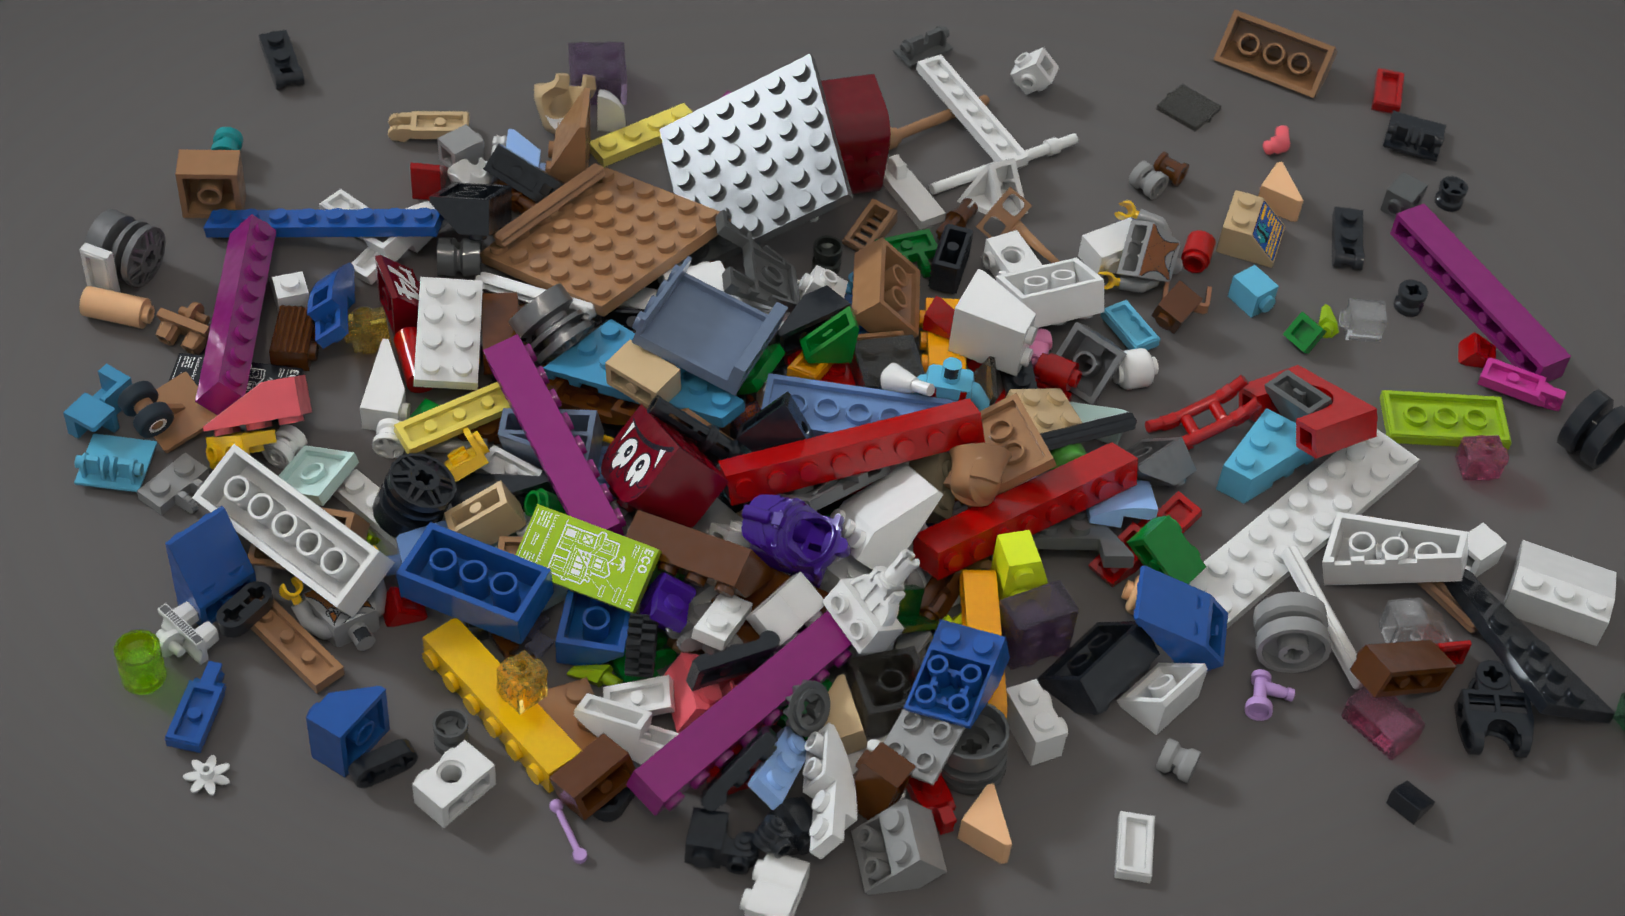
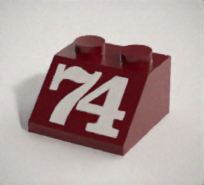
(397, 293)

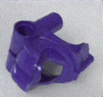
(793, 536)

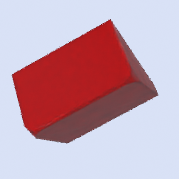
(939, 318)
(1475, 351)
(402, 610)
(1456, 650)

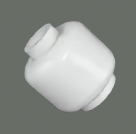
(1136, 369)

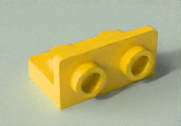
(246, 440)
(465, 461)

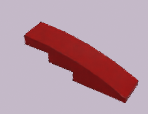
(1178, 508)

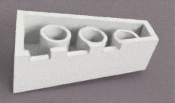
(1392, 552)

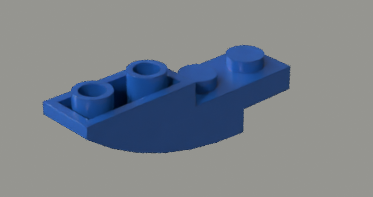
(330, 304)

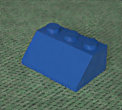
(590, 631)

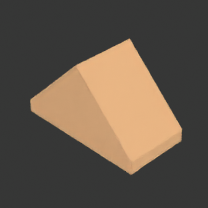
(1282, 193)
(986, 828)

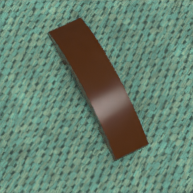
(610, 409)

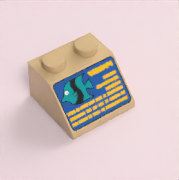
(1251, 230)

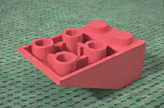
(269, 400)
(692, 704)

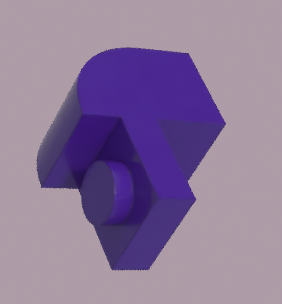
(668, 602)

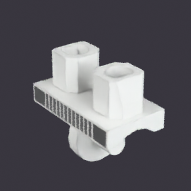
(179, 636)

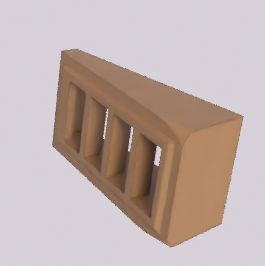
(873, 209)

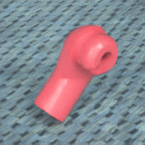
(1279, 143)

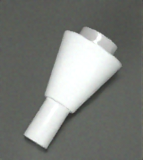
(900, 380)

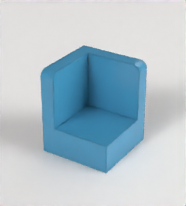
(112, 385)
(89, 414)

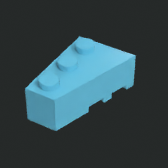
(1262, 458)

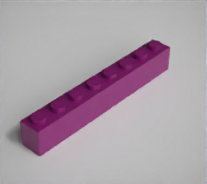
(1479, 293)
(236, 315)
(551, 435)
(738, 716)

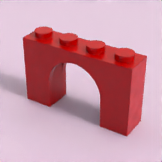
(1325, 431)

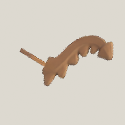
(1012, 223)

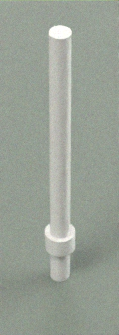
(1049, 147)

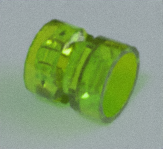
(140, 662)

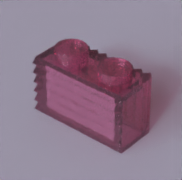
(1383, 721)

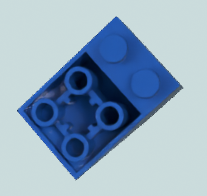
(208, 564)
(1181, 619)
(958, 674)

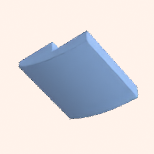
(1133, 502)

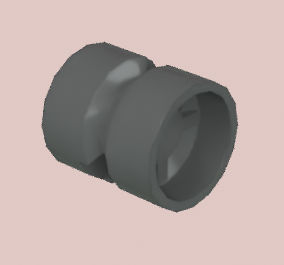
(458, 257)

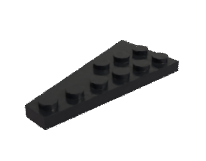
(1537, 670)

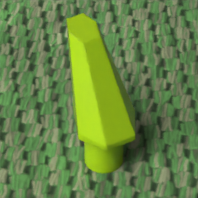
(1328, 322)
(596, 674)

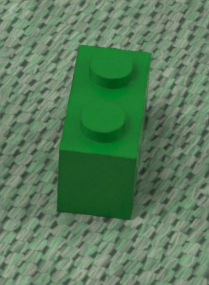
(1167, 550)

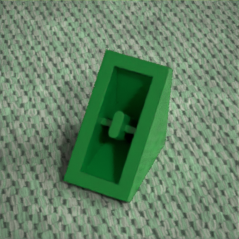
(833, 340)

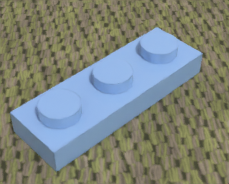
(778, 772)

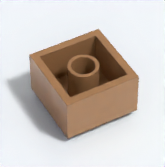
(209, 181)

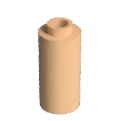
(116, 307)

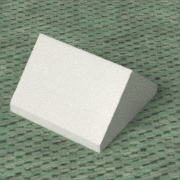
(1163, 693)

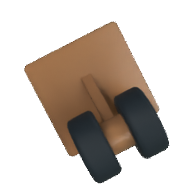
(165, 412)

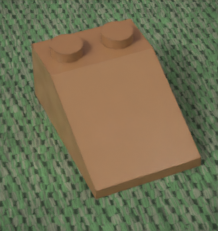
(572, 141)

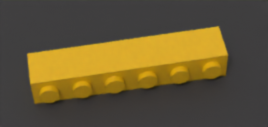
(472, 673)

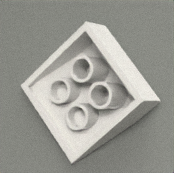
(887, 515)
(1561, 593)

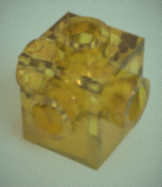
(367, 329)
(522, 681)

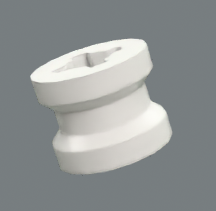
(386, 442)

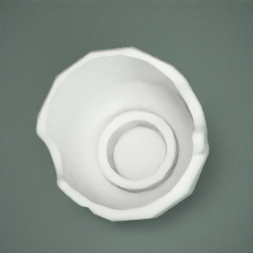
(466, 172)

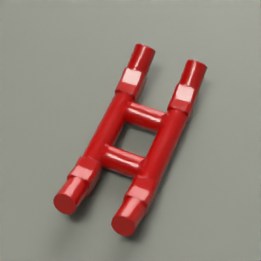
(1212, 403)

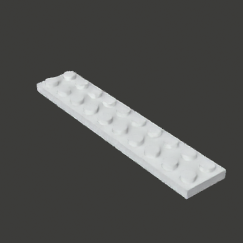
(1346, 483)

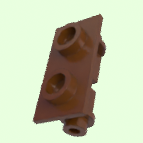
(940, 596)

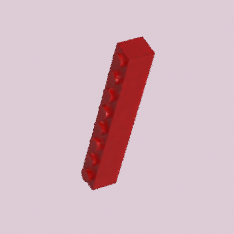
(851, 451)
(1029, 506)

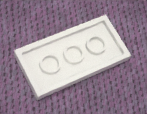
(448, 333)

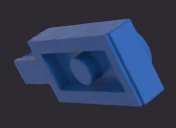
(197, 710)

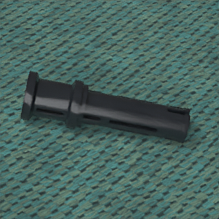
(710, 434)

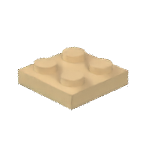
(1047, 408)

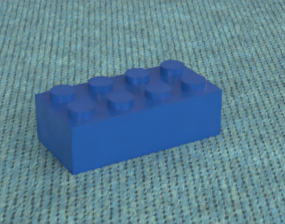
(475, 582)

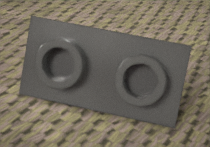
(923, 47)

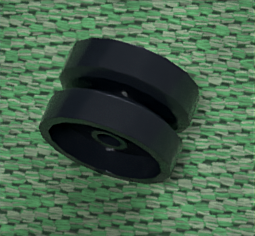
(1594, 429)

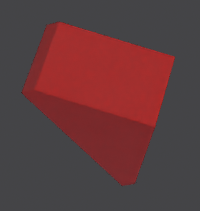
(427, 179)

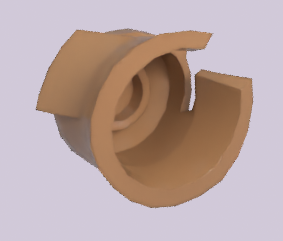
(976, 472)

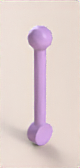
(579, 854)

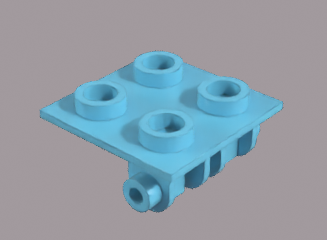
(114, 462)

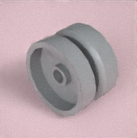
(1291, 632)

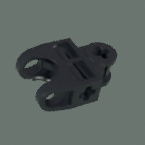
(1494, 710)

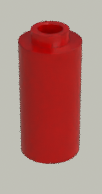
(405, 347)

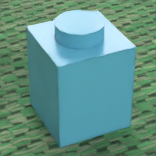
(1253, 291)

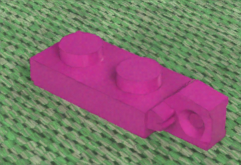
(1521, 384)

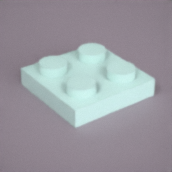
(319, 472)

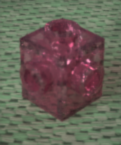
(1481, 457)

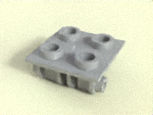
(924, 743)

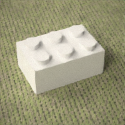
(1057, 291)

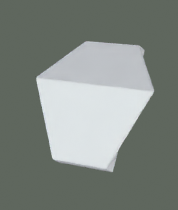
(992, 184)

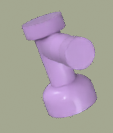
(1259, 706)

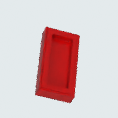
(1387, 91)

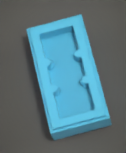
(1130, 326)

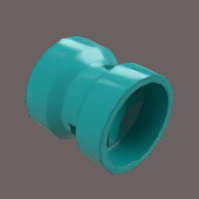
(227, 139)

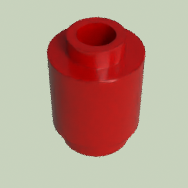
(1198, 251)
(1058, 371)

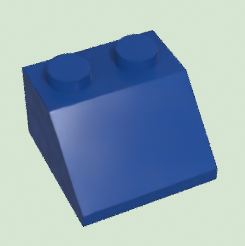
(347, 726)

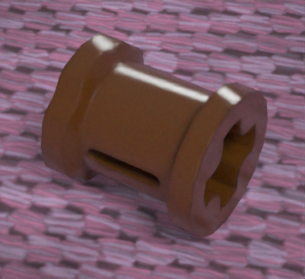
(1180, 170)

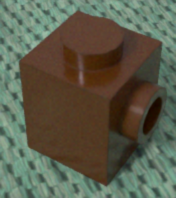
(1176, 307)

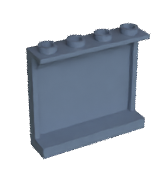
(705, 329)

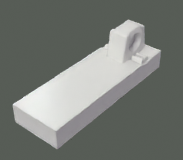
(911, 194)

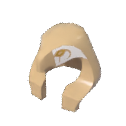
(557, 98)

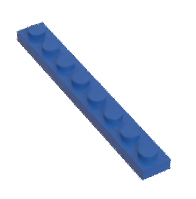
(332, 222)

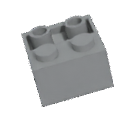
(898, 849)

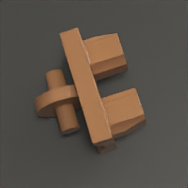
(188, 322)

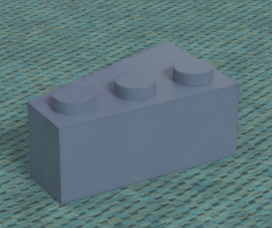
(586, 424)

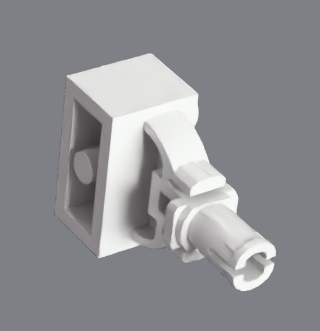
(869, 604)

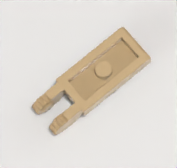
(425, 124)

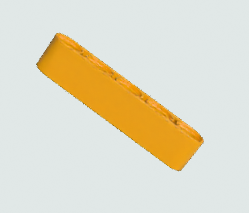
(981, 611)

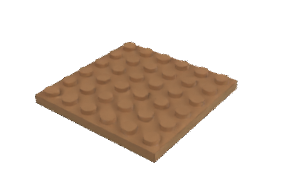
(608, 241)

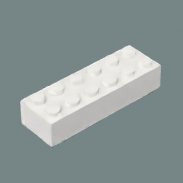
(294, 531)

